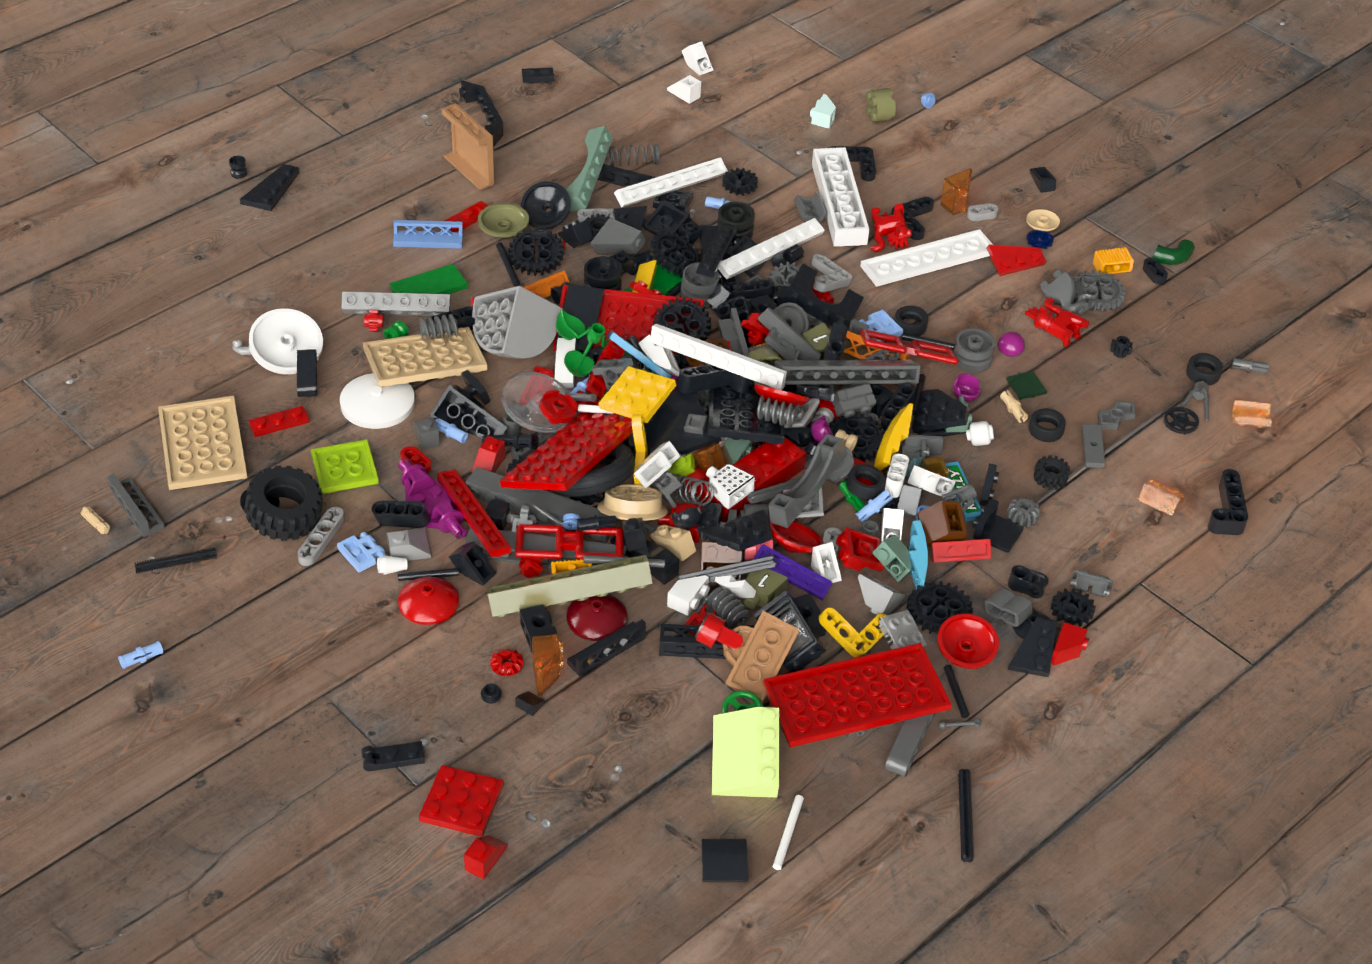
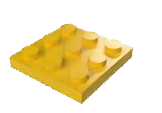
(637, 393)

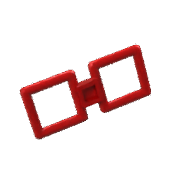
(913, 348)
(565, 541)

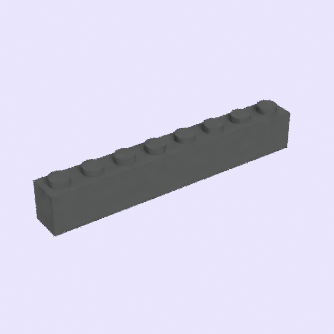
(849, 371)
(486, 486)
(539, 542)

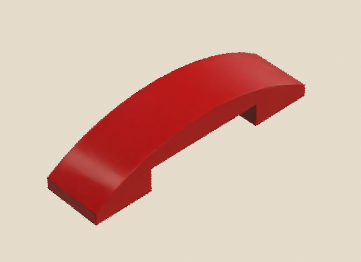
(596, 383)

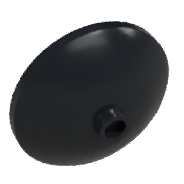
(545, 196)

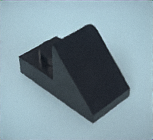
(799, 436)

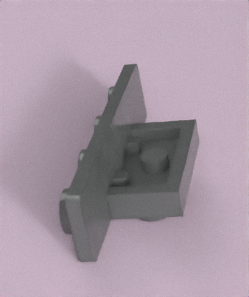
(786, 339)

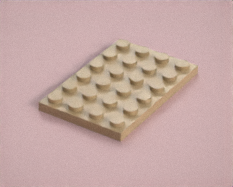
(413, 359)
(202, 442)

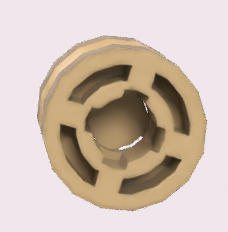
(849, 440)

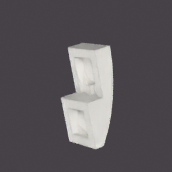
(738, 588)

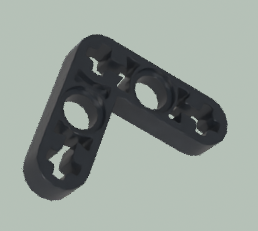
(862, 155)
(922, 206)
(756, 288)

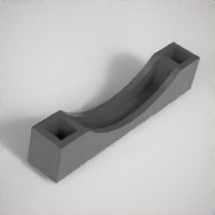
(788, 505)

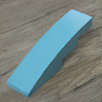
(918, 553)

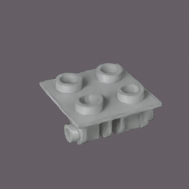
(901, 629)

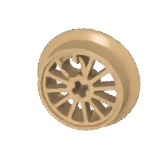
(633, 502)

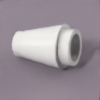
(391, 564)

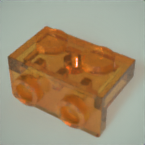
(1252, 413)
(1161, 497)

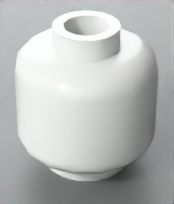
(980, 433)

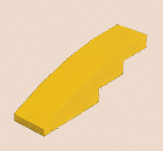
(896, 432)

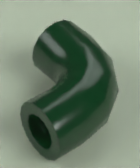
(1176, 255)

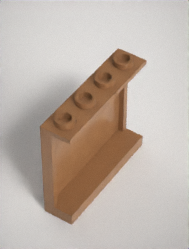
(471, 147)

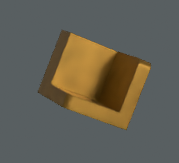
(936, 466)

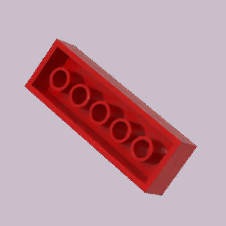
(769, 466)

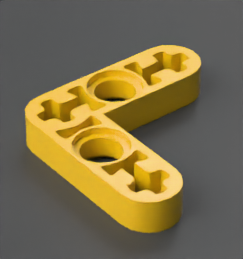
(640, 442)
(854, 638)

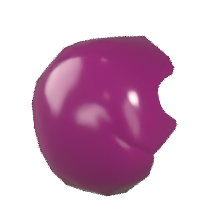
(1011, 344)
(966, 386)
(820, 429)

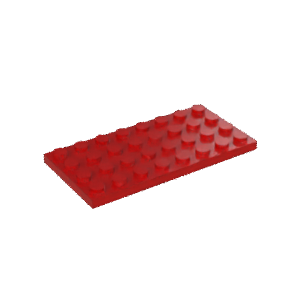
(630, 313)
(570, 452)
(856, 694)

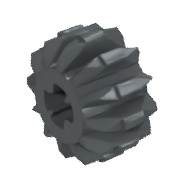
(1023, 512)

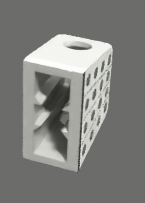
(730, 484)

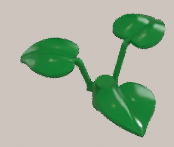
(572, 327)

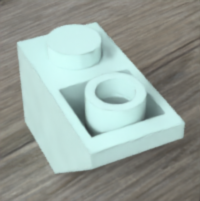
(823, 113)

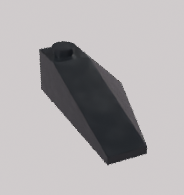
(467, 413)

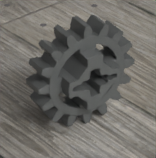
(783, 275)

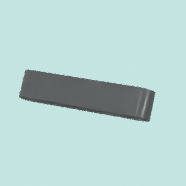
(907, 744)

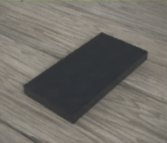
(585, 305)

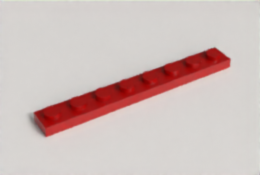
(474, 513)

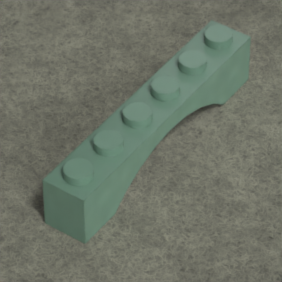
(598, 144)

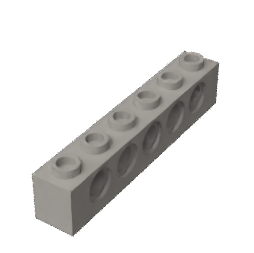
(395, 303)

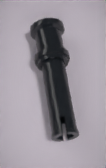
(518, 440)

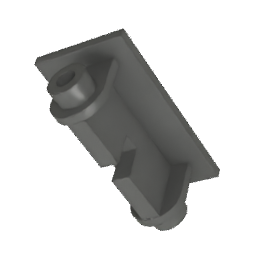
(1100, 584)

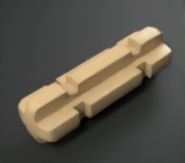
(95, 520)

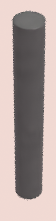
(584, 397)

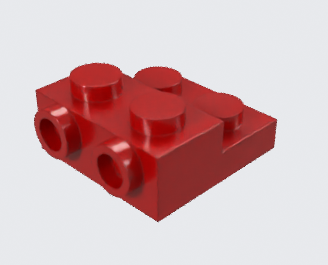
(857, 550)

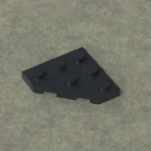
(938, 411)

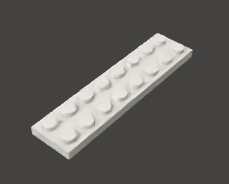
(926, 258)

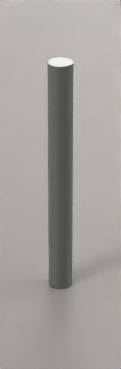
(605, 559)

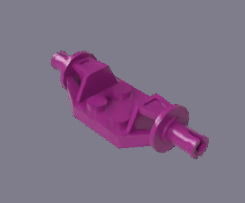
(425, 489)

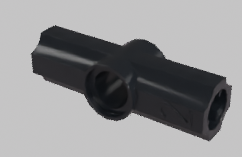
(836, 341)

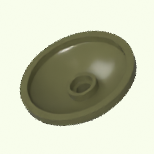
(503, 220)

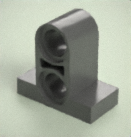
(611, 369)

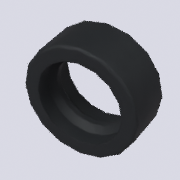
(915, 313)
(1206, 360)
(1045, 434)
(868, 472)

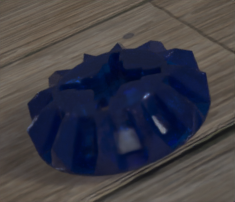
(1045, 237)

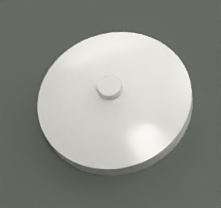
(279, 335)
(376, 406)

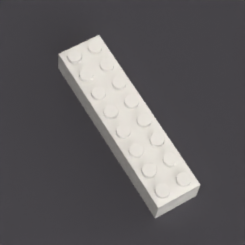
(840, 197)

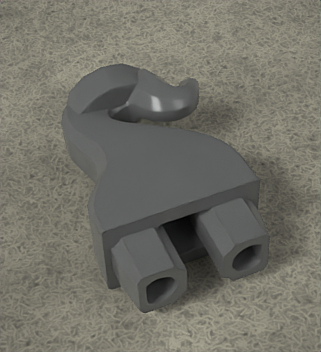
(1064, 291)

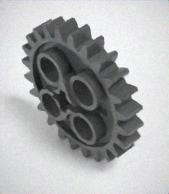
(1109, 290)

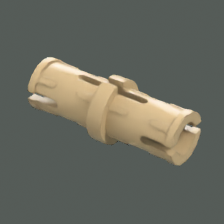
(1014, 406)

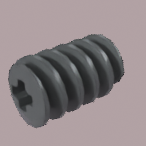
(438, 326)
(777, 412)
(728, 607)

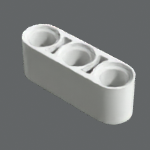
(896, 475)

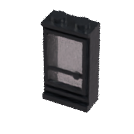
(807, 643)

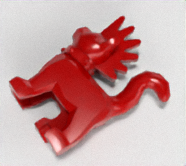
(892, 226)
(1061, 326)

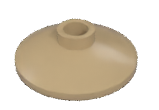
(1043, 220)

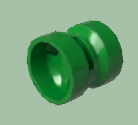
(398, 329)

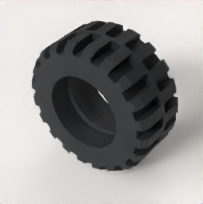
(277, 521)

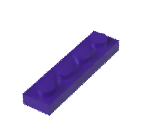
(796, 573)

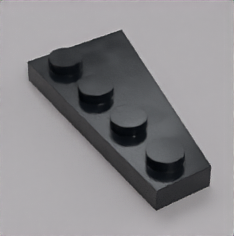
(271, 189)

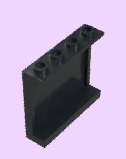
(669, 424)

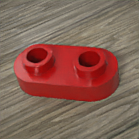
(415, 457)

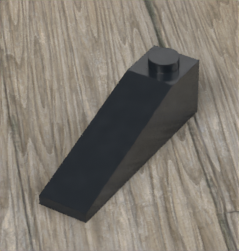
(654, 551)

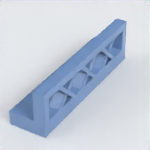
(428, 238)

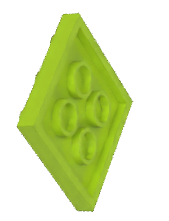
(344, 466)

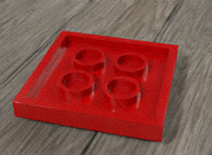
(461, 800)

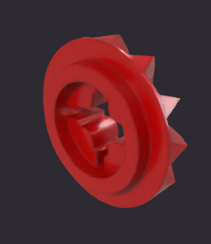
(508, 668)

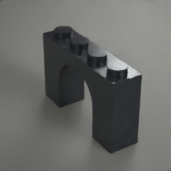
(801, 293)

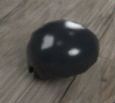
(688, 518)

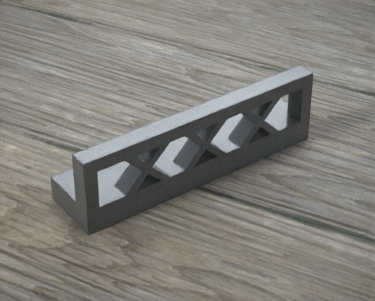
(731, 330)
(133, 509)

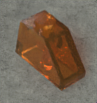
(710, 456)

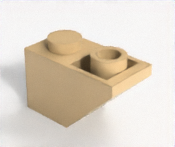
(675, 540)

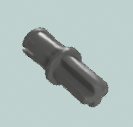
(1249, 365)

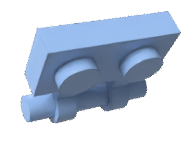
(883, 324)
(357, 554)

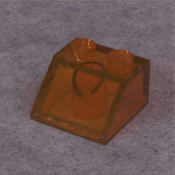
(956, 192)
(546, 661)

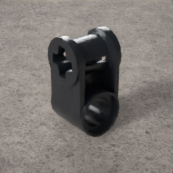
(1025, 581)

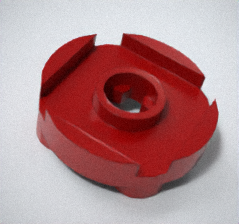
(554, 414)

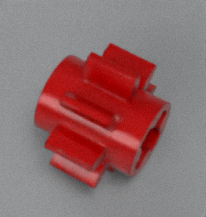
(373, 320)
(530, 567)

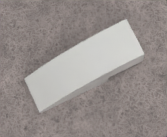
(659, 355)
(561, 372)
(656, 464)

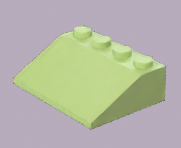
(746, 753)

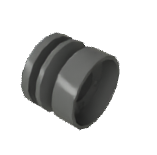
(698, 285)

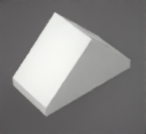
(825, 562)

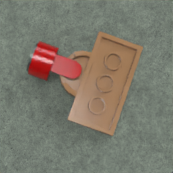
(753, 652)

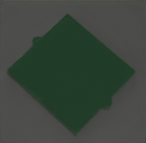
(1026, 385)

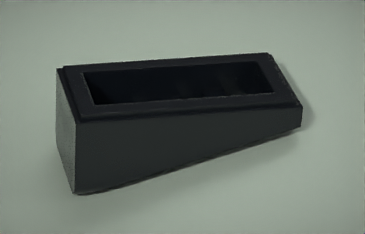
(1043, 179)

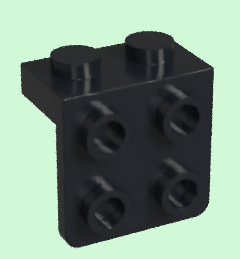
(999, 530)

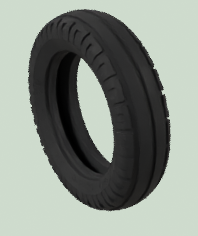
(620, 469)

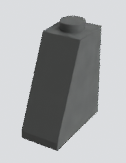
(618, 237)

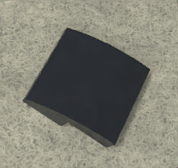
(724, 860)

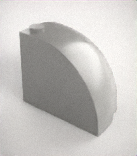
(514, 322)

